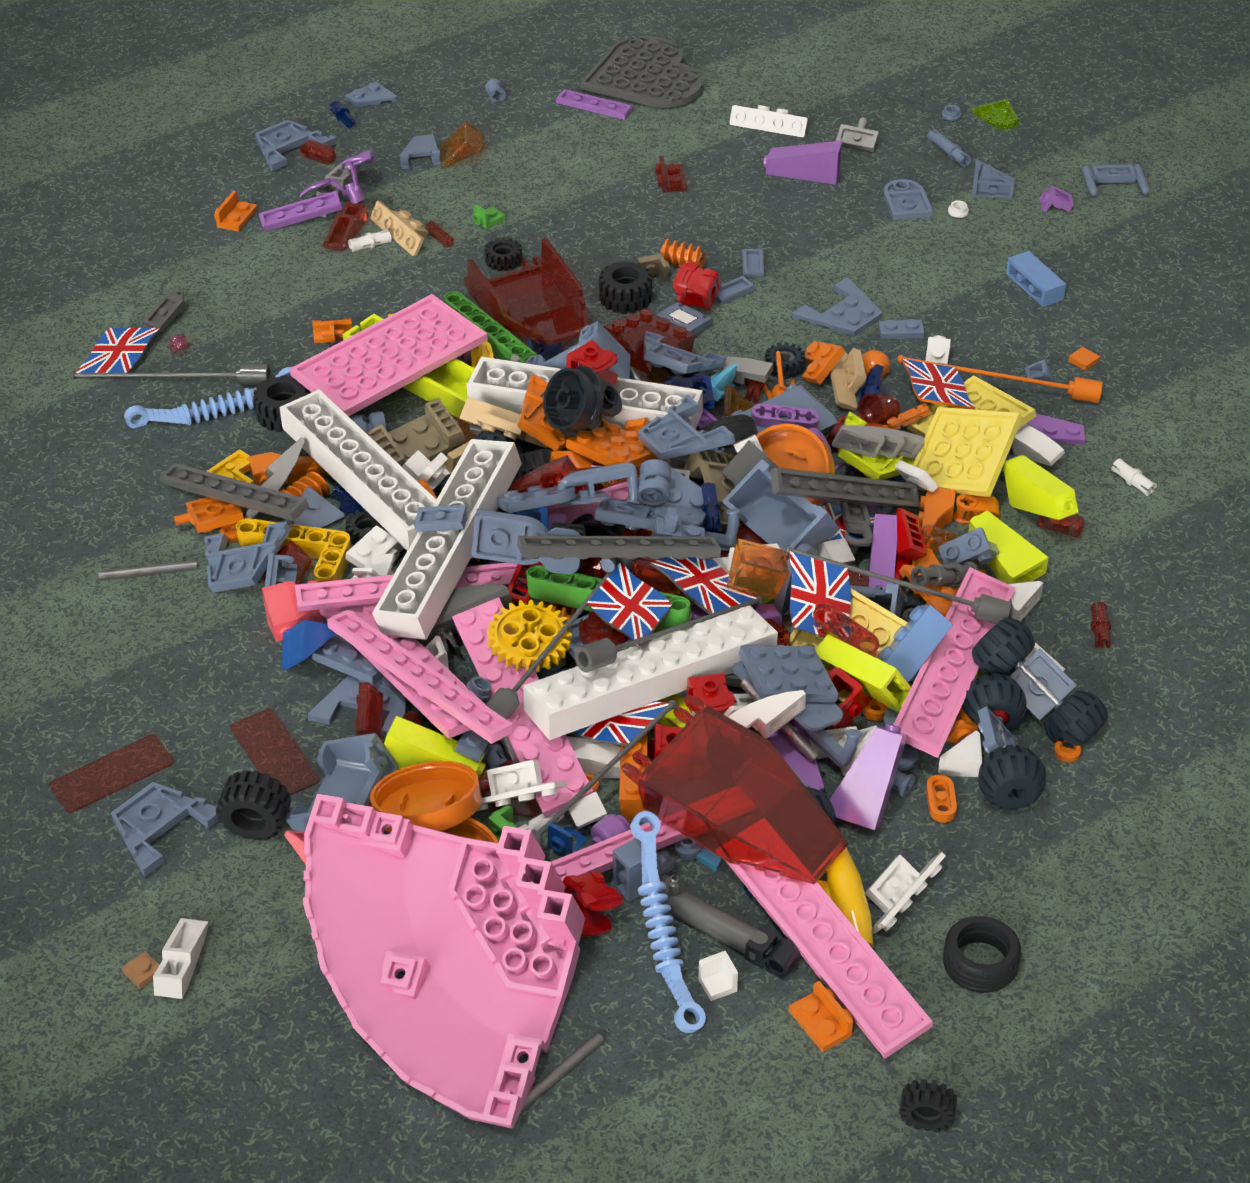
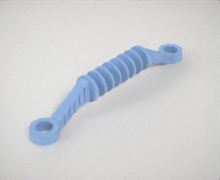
(184, 414)
(651, 887)

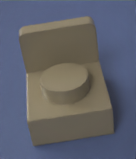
(656, 265)

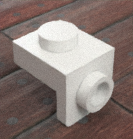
(938, 349)

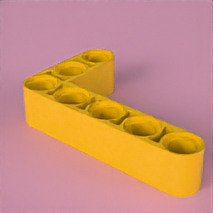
(318, 543)

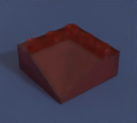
(631, 332)

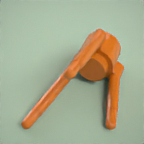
(779, 388)

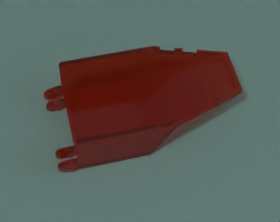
(534, 302)
(736, 797)

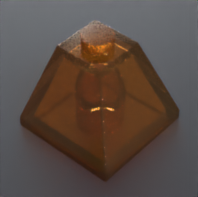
(461, 144)

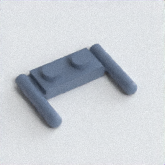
(1114, 174)

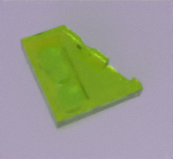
(998, 114)

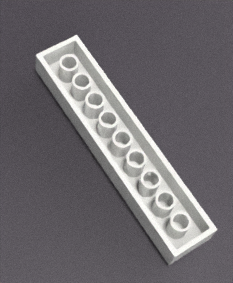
(505, 385)
(357, 464)
(439, 557)
(644, 674)

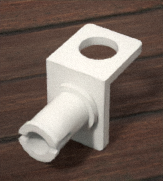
(379, 566)

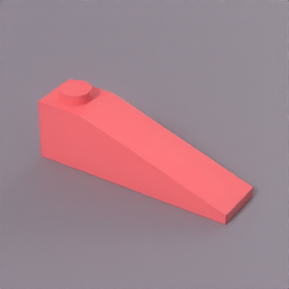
(282, 608)

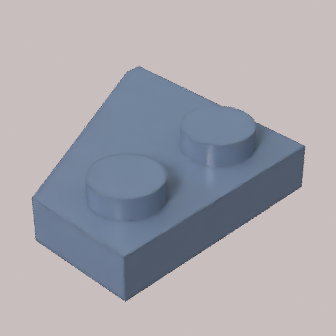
(991, 182)

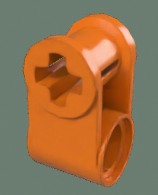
(974, 506)

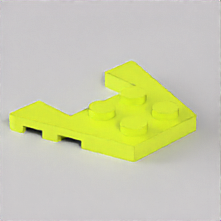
(878, 468)

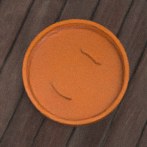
(797, 449)
(429, 794)

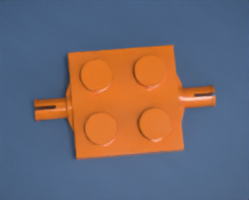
(210, 514)

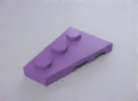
(1059, 430)

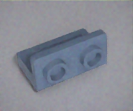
(969, 547)

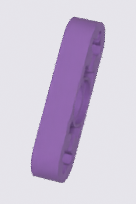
(777, 411)

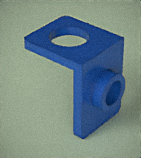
(562, 839)

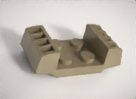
(429, 434)
(708, 466)

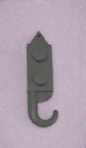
(164, 312)
(857, 521)

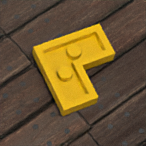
(234, 467)

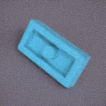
(720, 380)

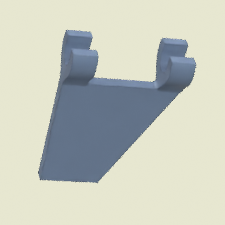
(420, 146)

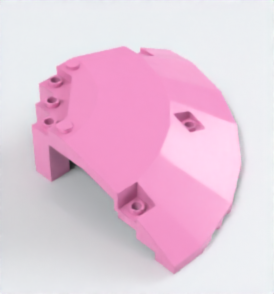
(473, 928)

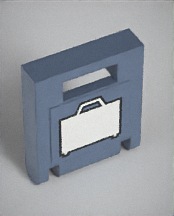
(686, 317)

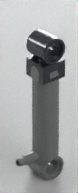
(758, 945)

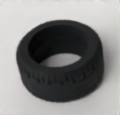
(740, 425)
(981, 976)

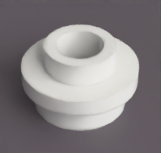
(958, 209)

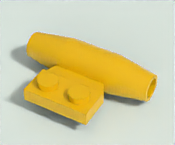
(848, 894)

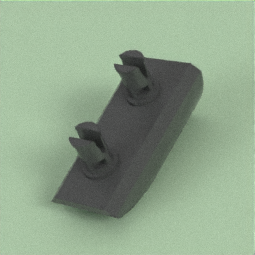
(460, 601)

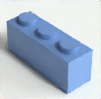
(1036, 278)
(915, 640)

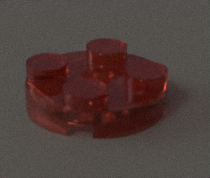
(591, 631)

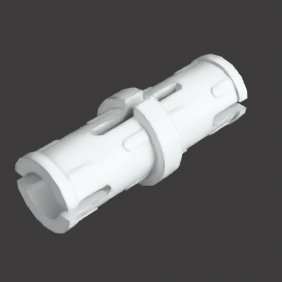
(369, 240)
(1133, 477)

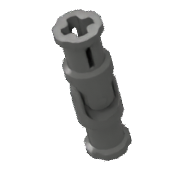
(941, 574)

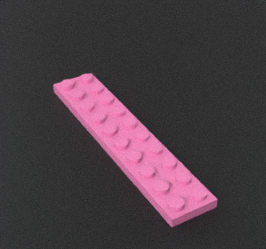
(949, 669)
(440, 718)
(528, 742)
(839, 958)

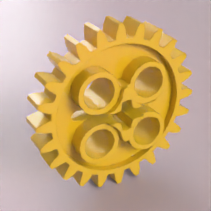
(525, 632)

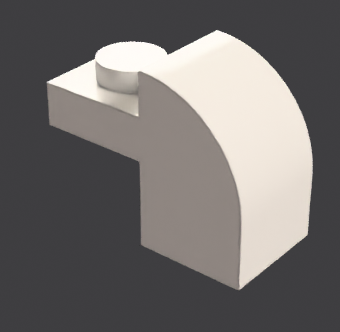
(422, 468)

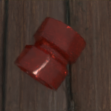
(878, 408)

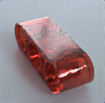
(840, 620)

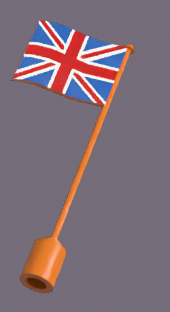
(944, 386)

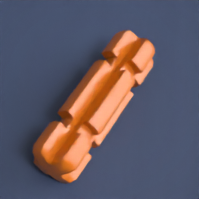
(909, 417)

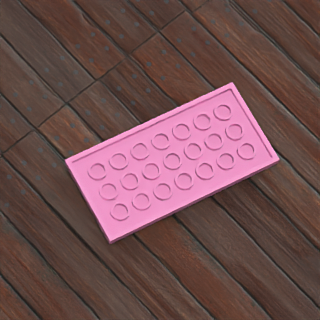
(389, 354)

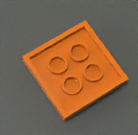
(611, 446)

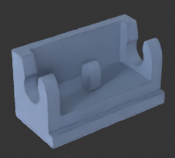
(279, 571)

